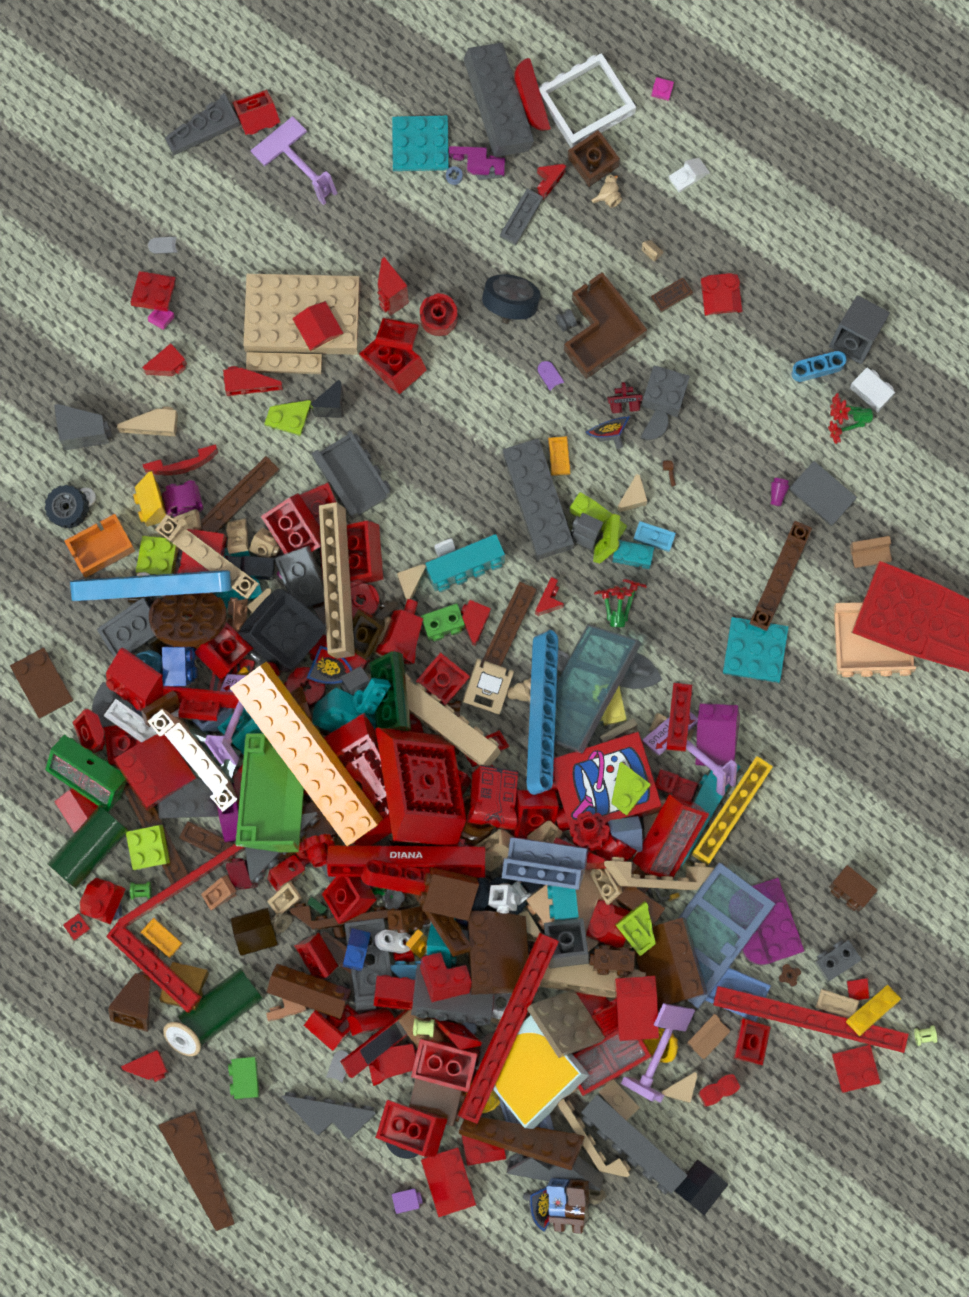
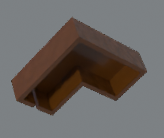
(611, 329)

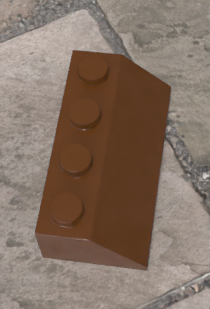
(308, 991)

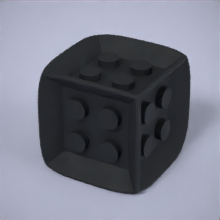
(282, 630)

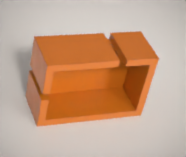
(97, 548)

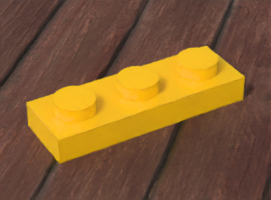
(873, 1010)

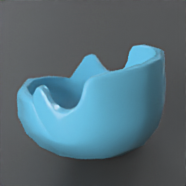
(152, 659)

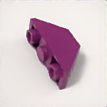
(229, 821)

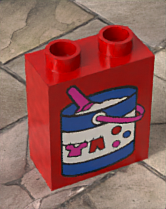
(589, 780)

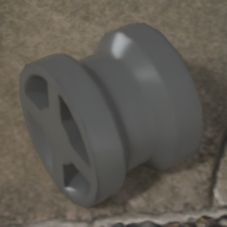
(566, 320)

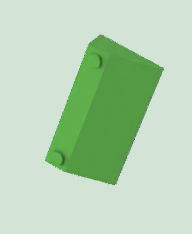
(268, 800)

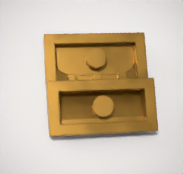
(193, 976)

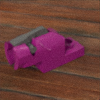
(478, 162)

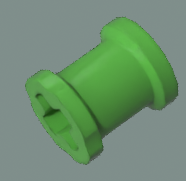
(134, 893)

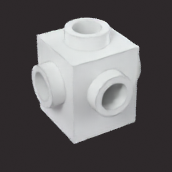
(503, 898)

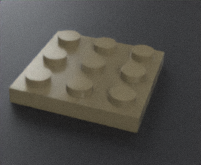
(565, 1023)

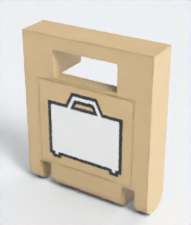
(488, 683)

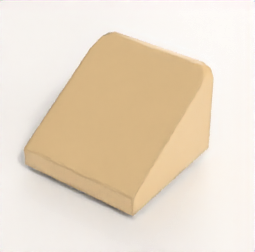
(651, 250)

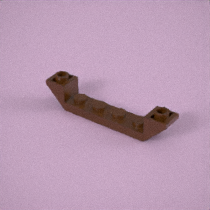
(780, 575)
(303, 913)

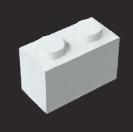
(872, 389)

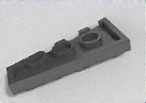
(211, 122)

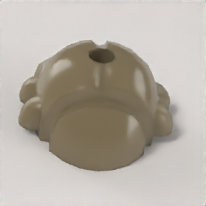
(281, 922)
(596, 1196)

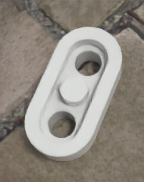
(395, 941)

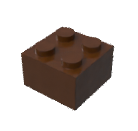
(593, 158)
(852, 889)

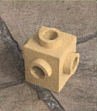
(264, 544)

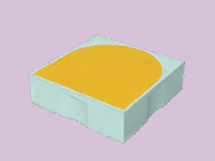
(535, 1077)

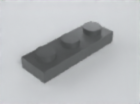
(521, 217)

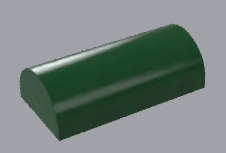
(394, 707)
(87, 847)
(221, 1006)

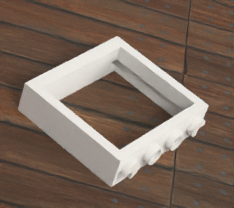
(604, 123)

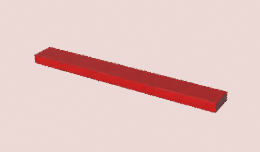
(180, 885)

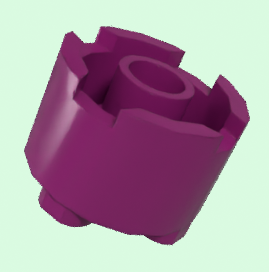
(182, 498)

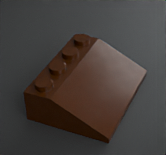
(496, 951)
(673, 964)

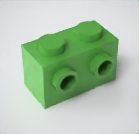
(443, 622)
(245, 1078)

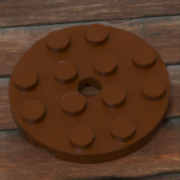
(171, 626)

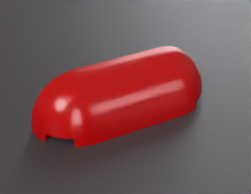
(530, 95)

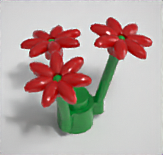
(840, 411)
(618, 617)

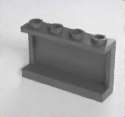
(352, 475)
(461, 1008)

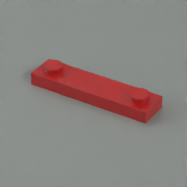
(679, 717)

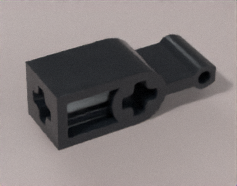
(254, 567)

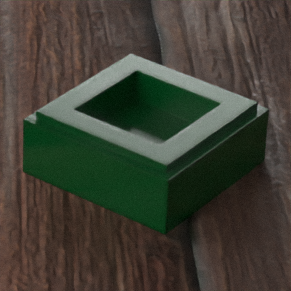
(317, 906)

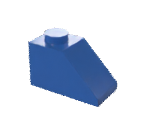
(356, 949)

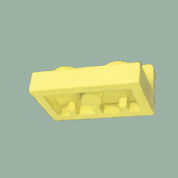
(615, 711)

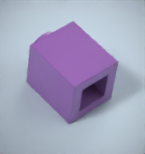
(406, 1200)

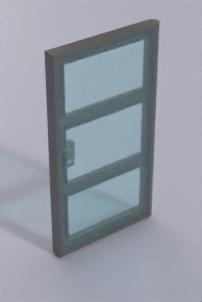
(590, 684)

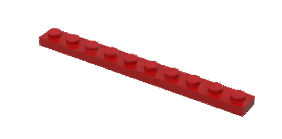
(807, 1018)
(508, 1028)

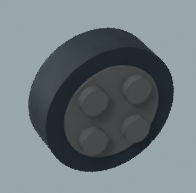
(511, 297)

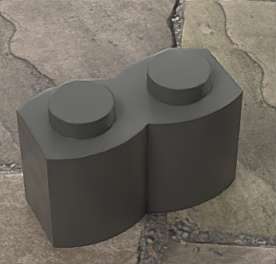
(586, 530)

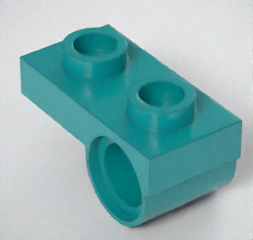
(369, 700)

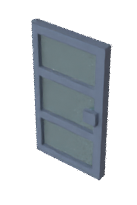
(722, 922)

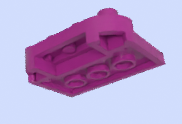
(777, 934)

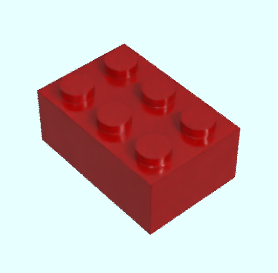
(293, 525)

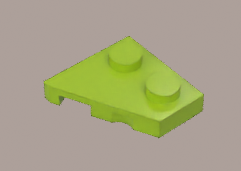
(288, 417)
(628, 789)
(638, 928)

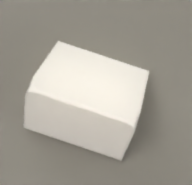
(444, 547)

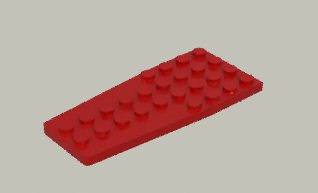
(915, 617)

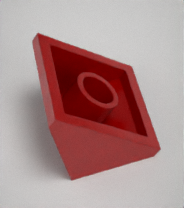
(316, 956)
(751, 1042)

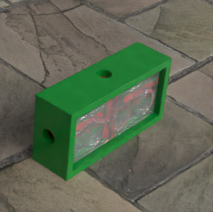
(86, 773)

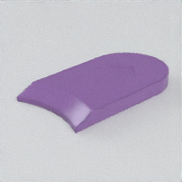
(549, 374)

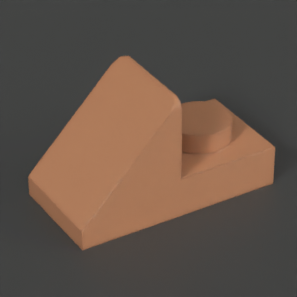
(219, 893)
(290, 1009)

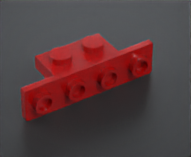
(202, 703)

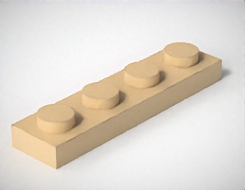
(284, 363)

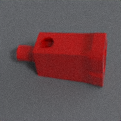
(402, 633)
(393, 1063)

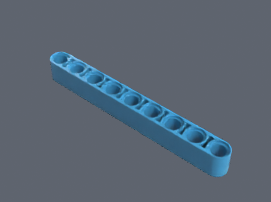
(151, 585)
(542, 712)

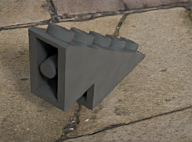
(261, 860)
(322, 1114)
(532, 1168)

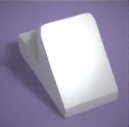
(689, 174)

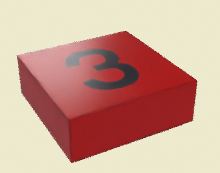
(76, 927)

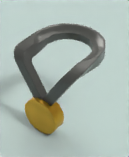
(662, 899)

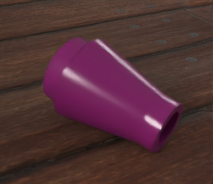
(778, 491)

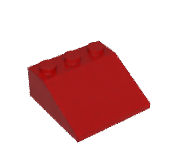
(363, 552)
(154, 770)

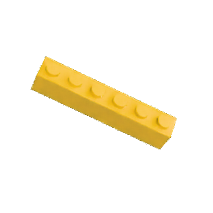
(732, 810)

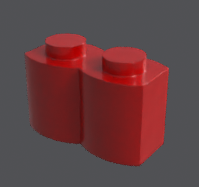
(723, 1088)

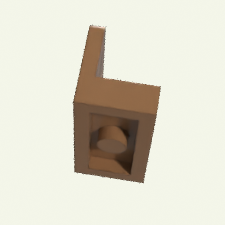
(871, 551)
(708, 1036)

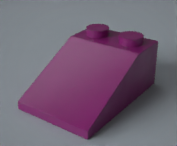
(718, 732)

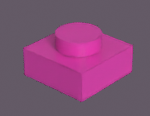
(662, 89)
(161, 318)

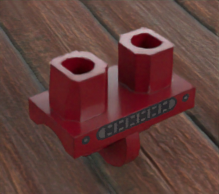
(633, 399)

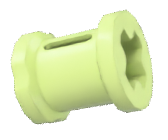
(423, 1027)
(921, 1038)

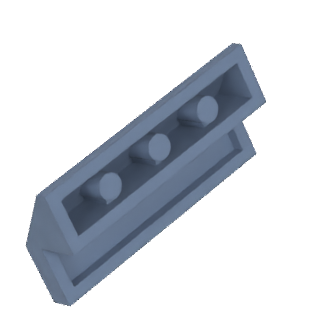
(545, 863)

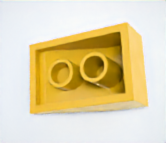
(150, 500)

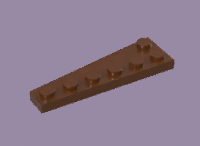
(538, 1143)
(193, 1155)

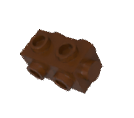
(406, 918)
(614, 961)

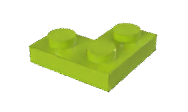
(610, 541)

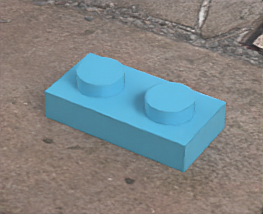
(654, 536)

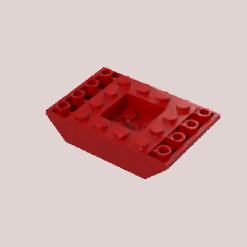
(359, 753)
(417, 809)

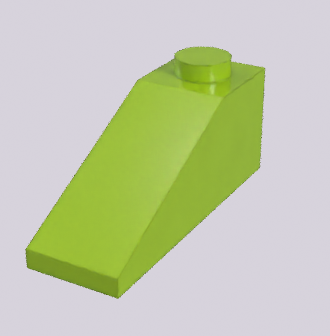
(586, 505)

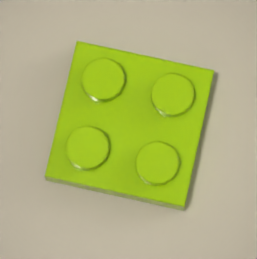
(156, 556)
(147, 847)

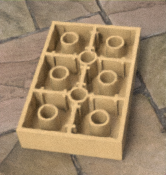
(278, 298)

